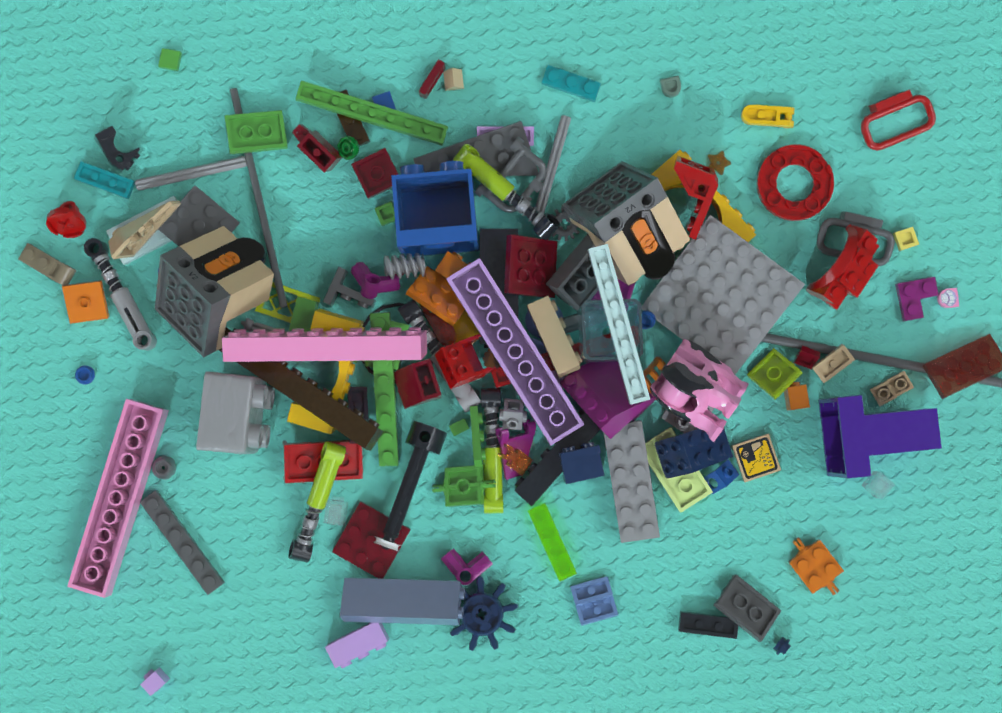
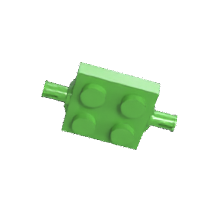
(464, 486)

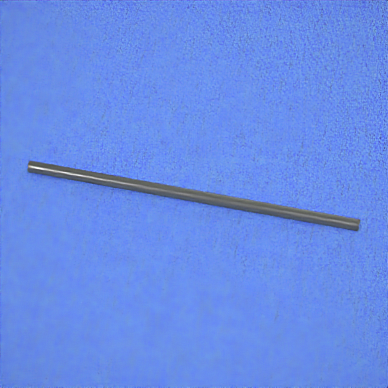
(862, 356)

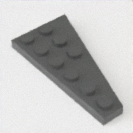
(492, 148)

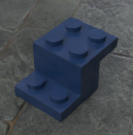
(581, 463)

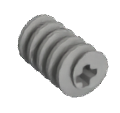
(405, 266)

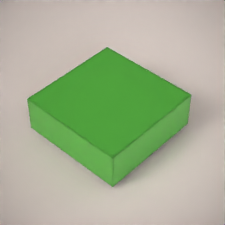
(170, 59)
(385, 213)

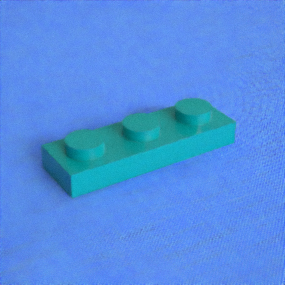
(571, 83)
(104, 180)

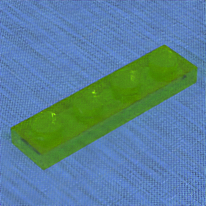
(552, 542)

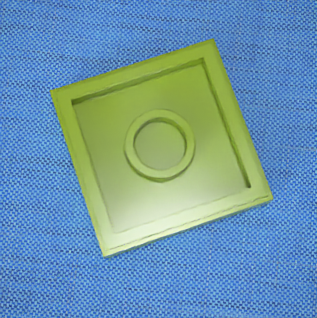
(774, 373)

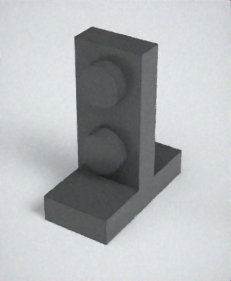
(346, 293)

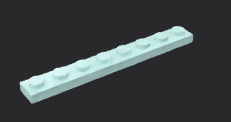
(618, 324)

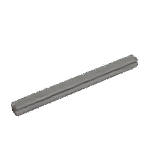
(553, 163)
(190, 173)

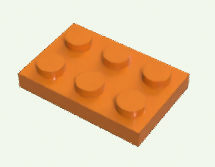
(437, 296)

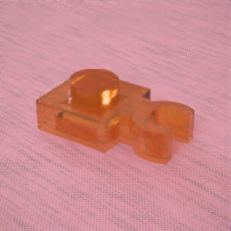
(516, 459)

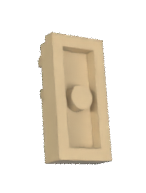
(833, 363)

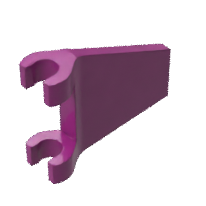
(520, 441)

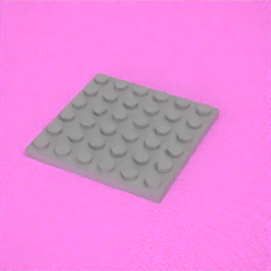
(723, 294)

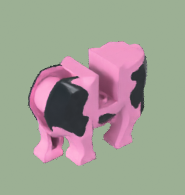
(693, 382)

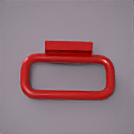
(891, 105)

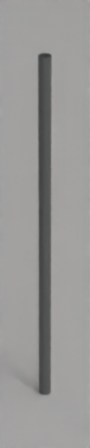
(261, 212)

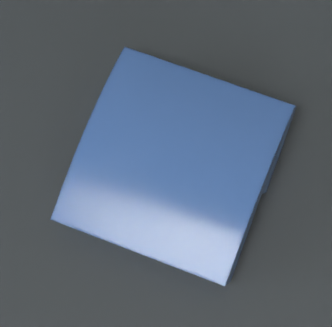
(594, 601)

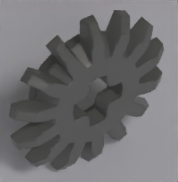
(570, 229)

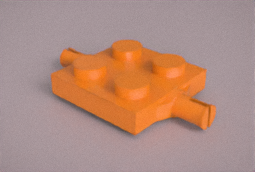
(815, 566)

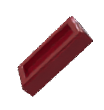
(432, 79)

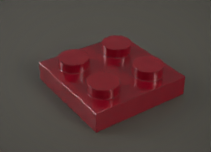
(375, 172)

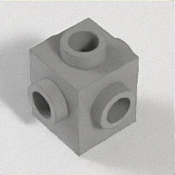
(512, 418)

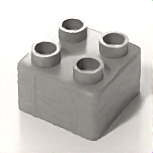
(234, 413)

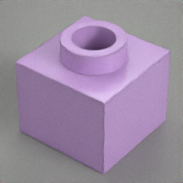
(154, 681)

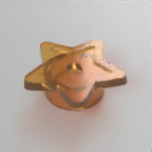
(723, 162)

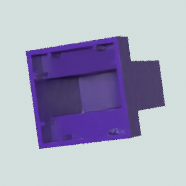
(854, 436)

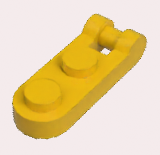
(768, 116)

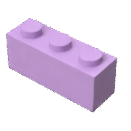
(357, 644)

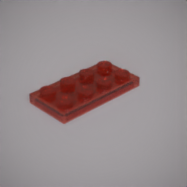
(965, 366)

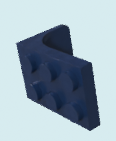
(691, 452)

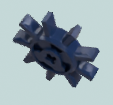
(493, 619)

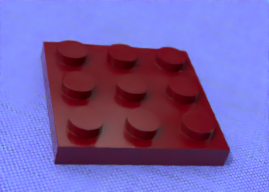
(529, 266)
(358, 539)

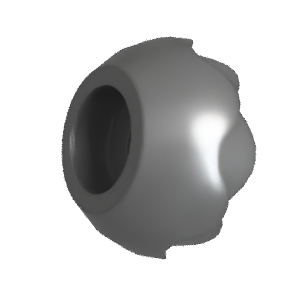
(170, 467)

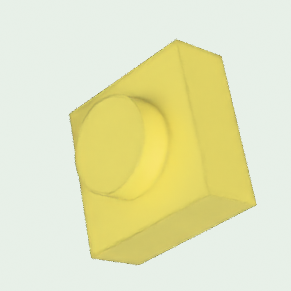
(906, 238)

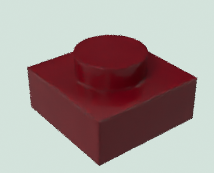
(807, 357)

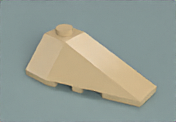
(132, 236)

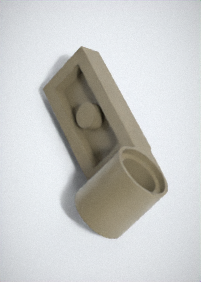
(47, 265)

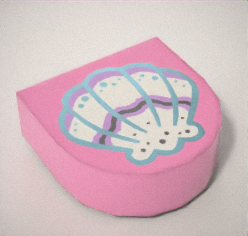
(948, 298)

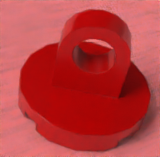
(66, 220)

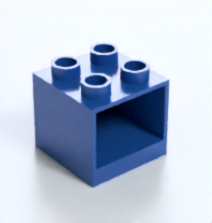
(435, 210)

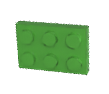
(255, 132)

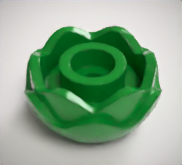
(348, 147)

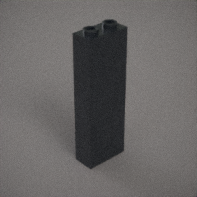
(494, 259)

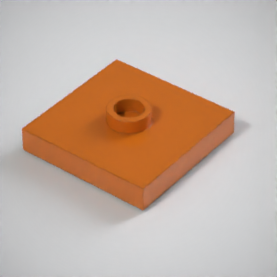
(85, 301)

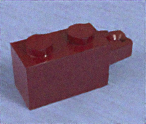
(317, 148)

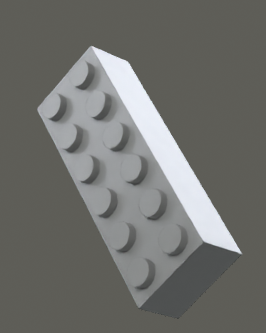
(632, 484)

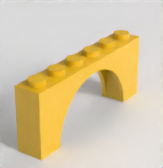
(726, 214)
(327, 321)

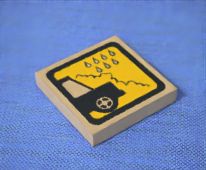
(756, 458)

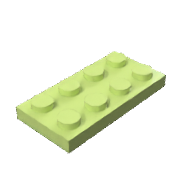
(683, 489)

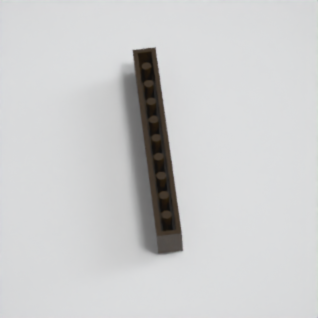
(315, 400)

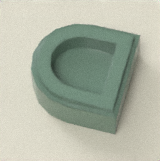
(671, 86)

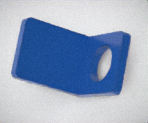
(723, 475)

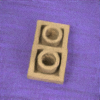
(891, 388)

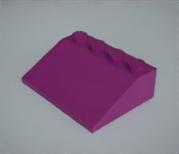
(603, 396)

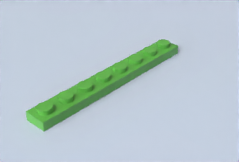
(371, 113)
(385, 399)

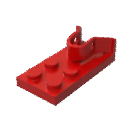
(303, 460)

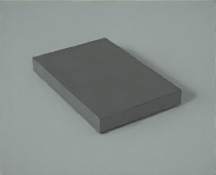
(747, 608)

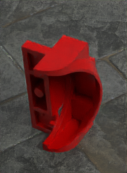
(850, 270)

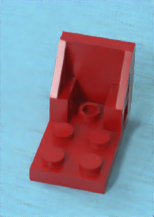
(691, 176)

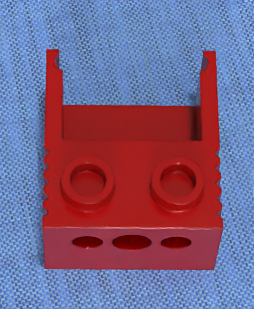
(461, 363)

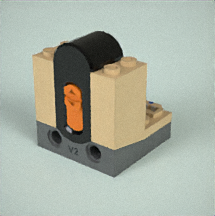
(634, 219)
(210, 284)

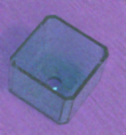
(592, 321)

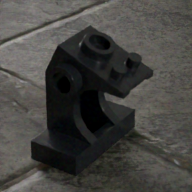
(105, 141)

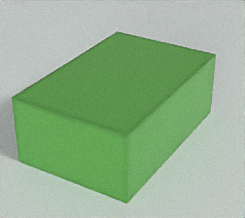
(459, 427)

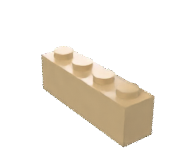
(553, 336)

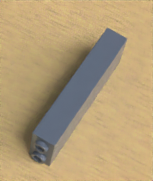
(402, 601)

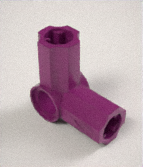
(371, 283)
(457, 565)

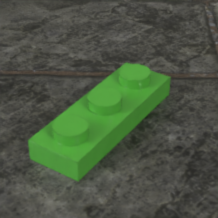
(477, 436)

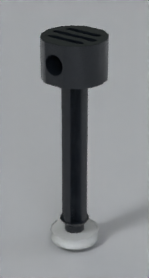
(410, 479)

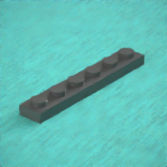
(182, 542)

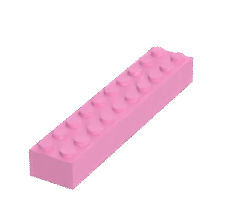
(325, 345)
(118, 498)

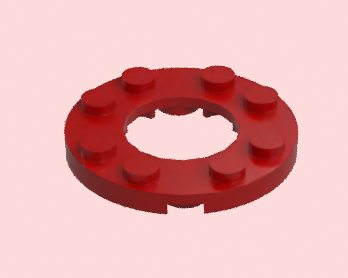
(817, 167)

